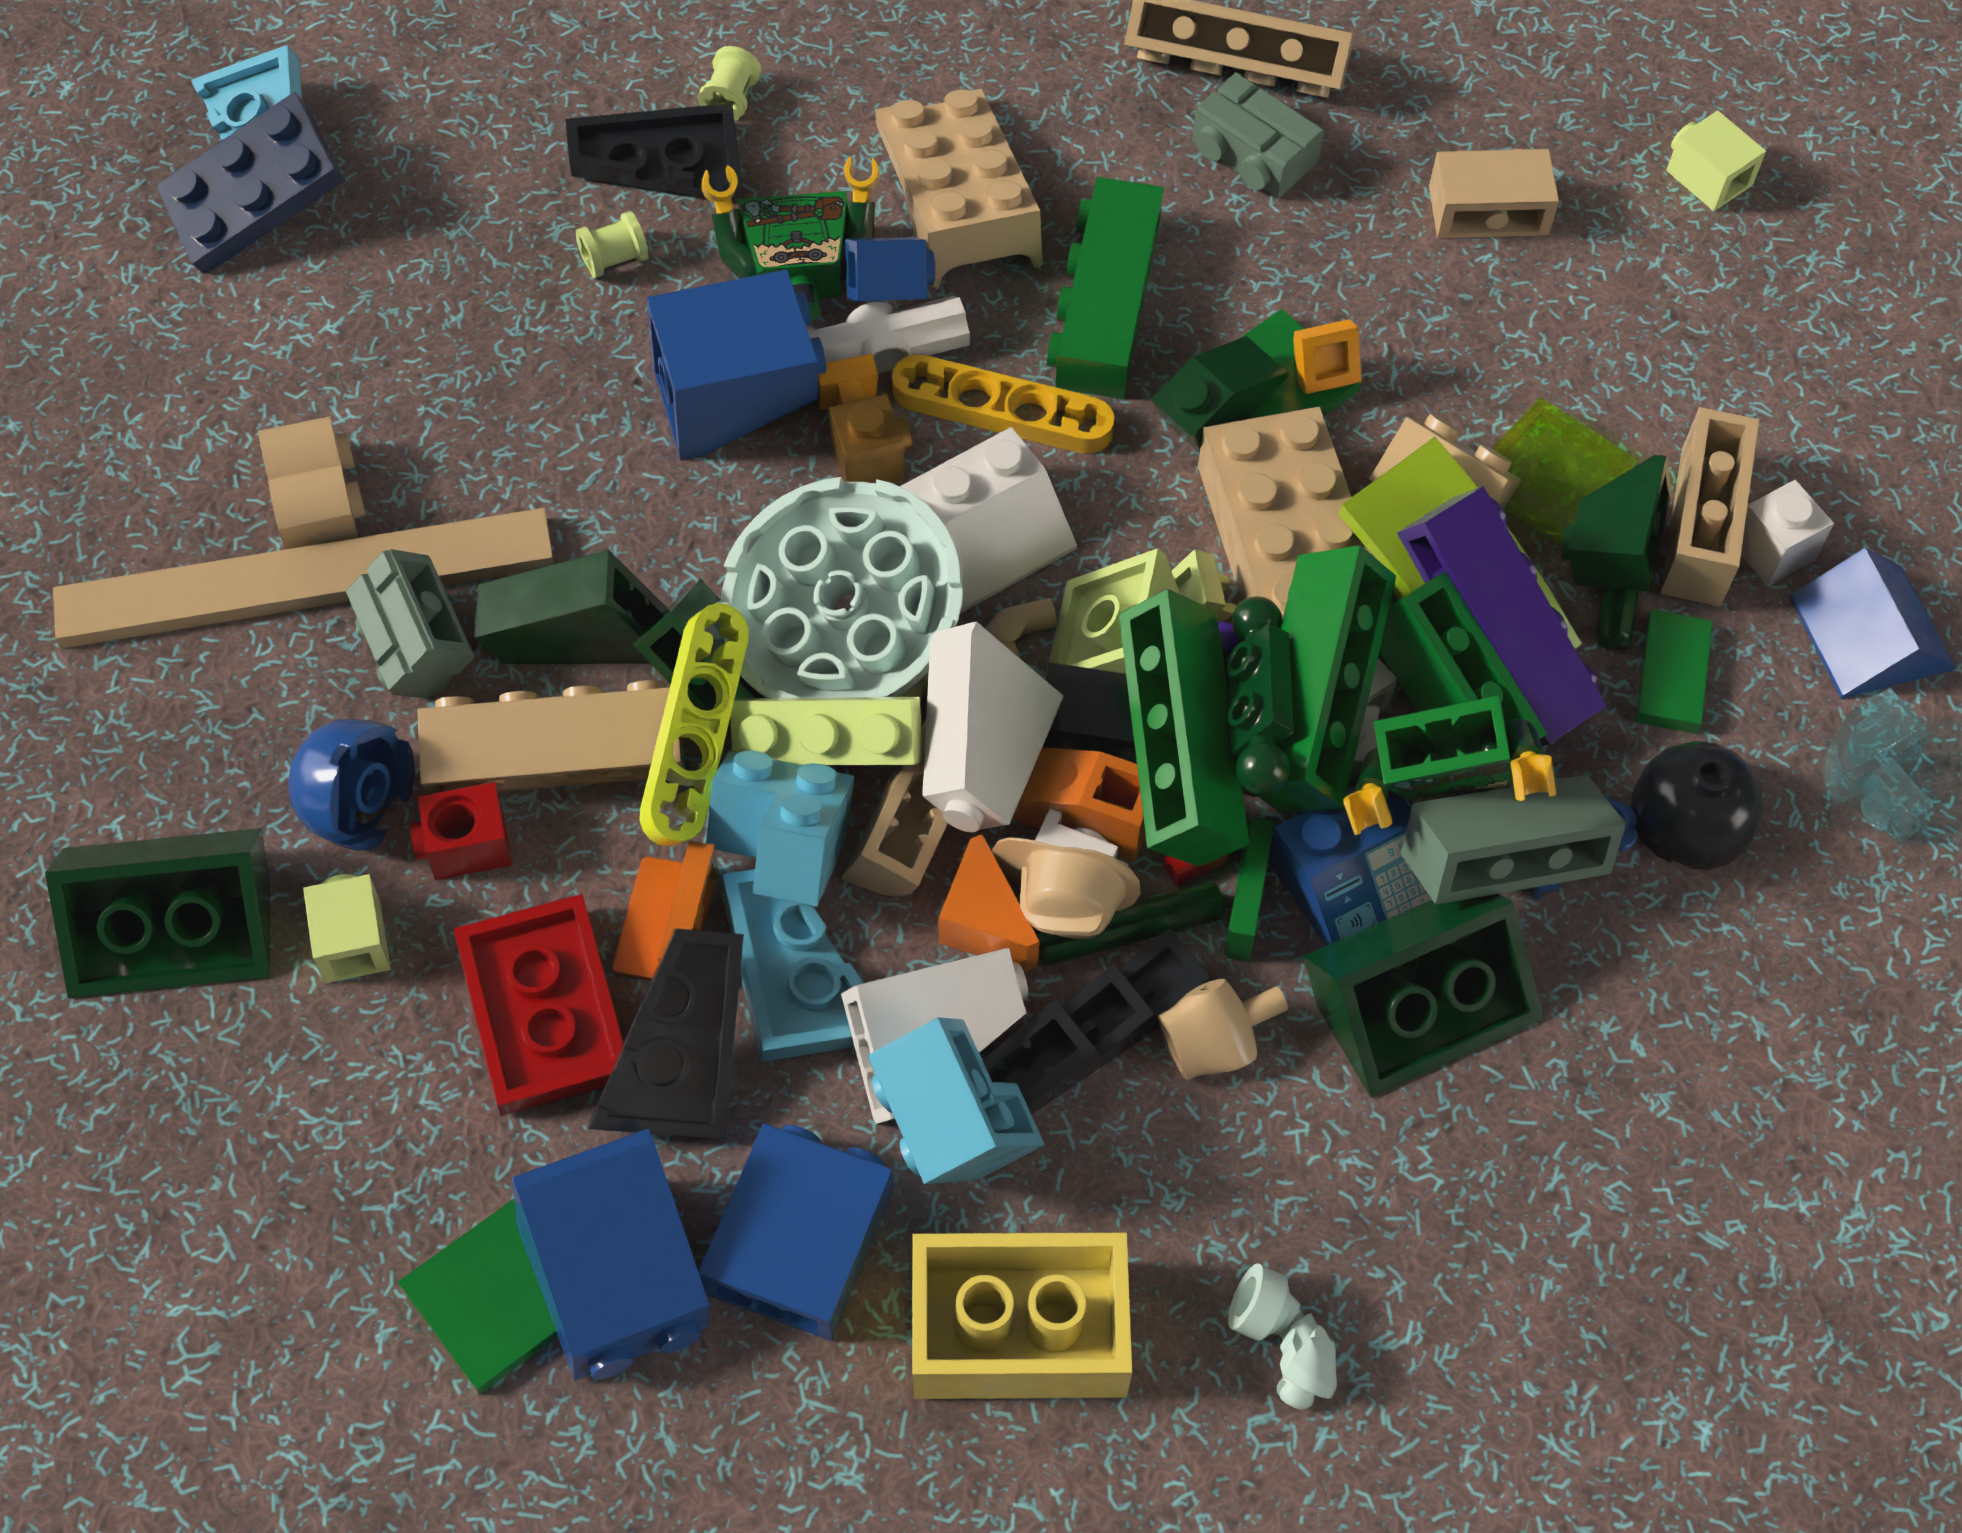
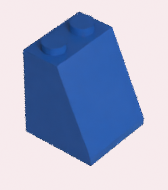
(732, 358)
(611, 1256)

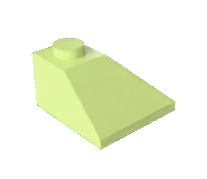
(1090, 609)

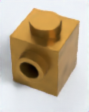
(869, 440)

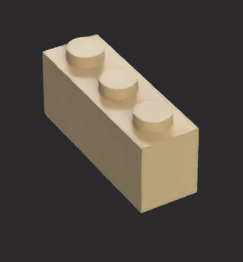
(1710, 507)

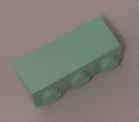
(1502, 845)

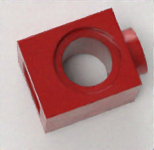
(469, 808)

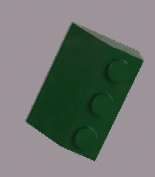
(162, 912)
(1425, 988)

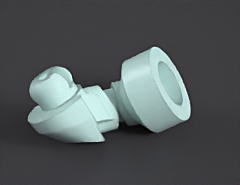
(1308, 1360)

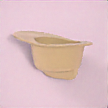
(1066, 888)

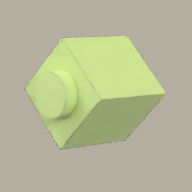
(1715, 160)
(346, 927)

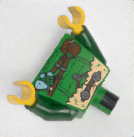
(794, 233)
(1448, 755)

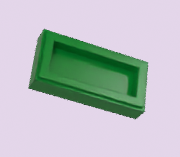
(1673, 671)
(1249, 890)

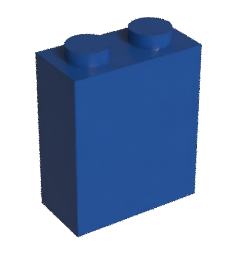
(797, 1229)

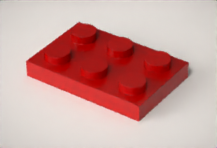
(540, 1003)

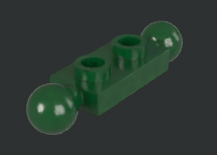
(1260, 696)

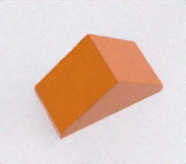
(984, 912)

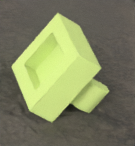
(1200, 581)

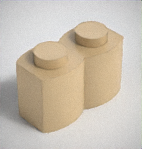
(309, 483)

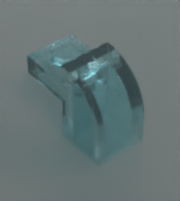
(1869, 764)

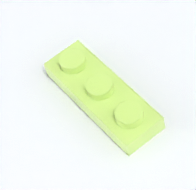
(830, 729)

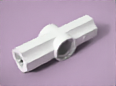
(896, 333)

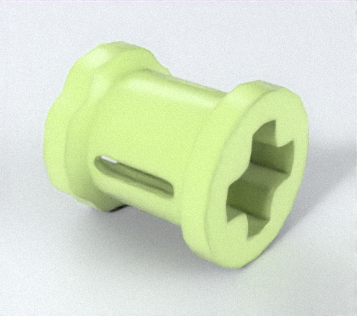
(733, 75)
(612, 244)

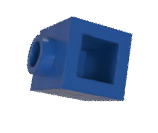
(888, 268)

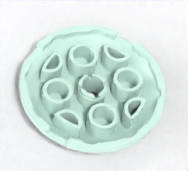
(834, 544)

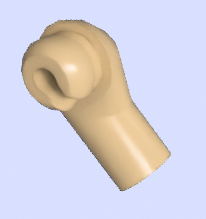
(1021, 620)

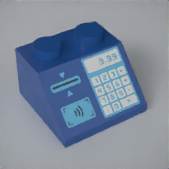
(1343, 877)

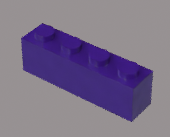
(1502, 592)

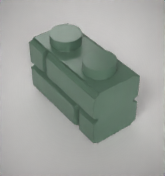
(1256, 136)
(409, 624)

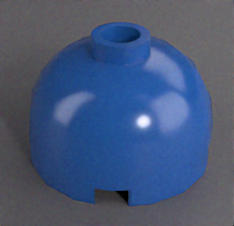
(349, 770)

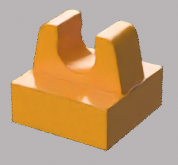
(1327, 356)
(847, 381)

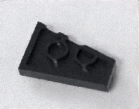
(658, 148)
(680, 1044)

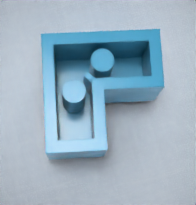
(784, 818)
(947, 1106)

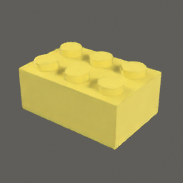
(1020, 1316)

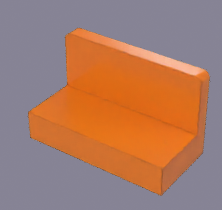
(663, 899)

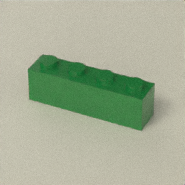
(1108, 287)
(1335, 637)
(1182, 729)

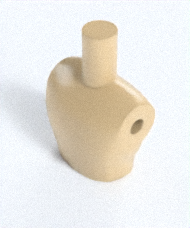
(1213, 1028)

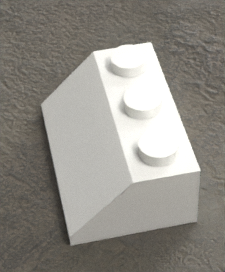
(997, 513)

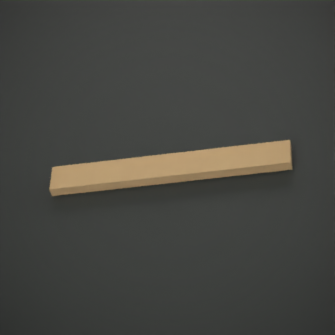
(290, 578)

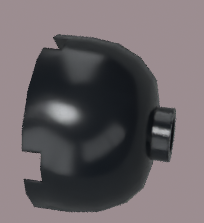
(1697, 805)

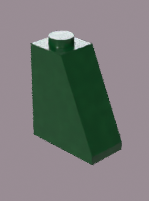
(566, 613)

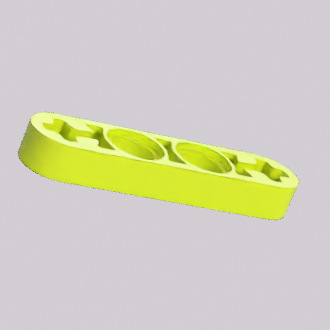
(687, 721)

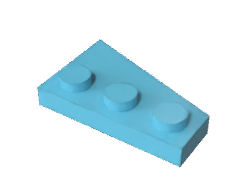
(248, 88)
(788, 972)

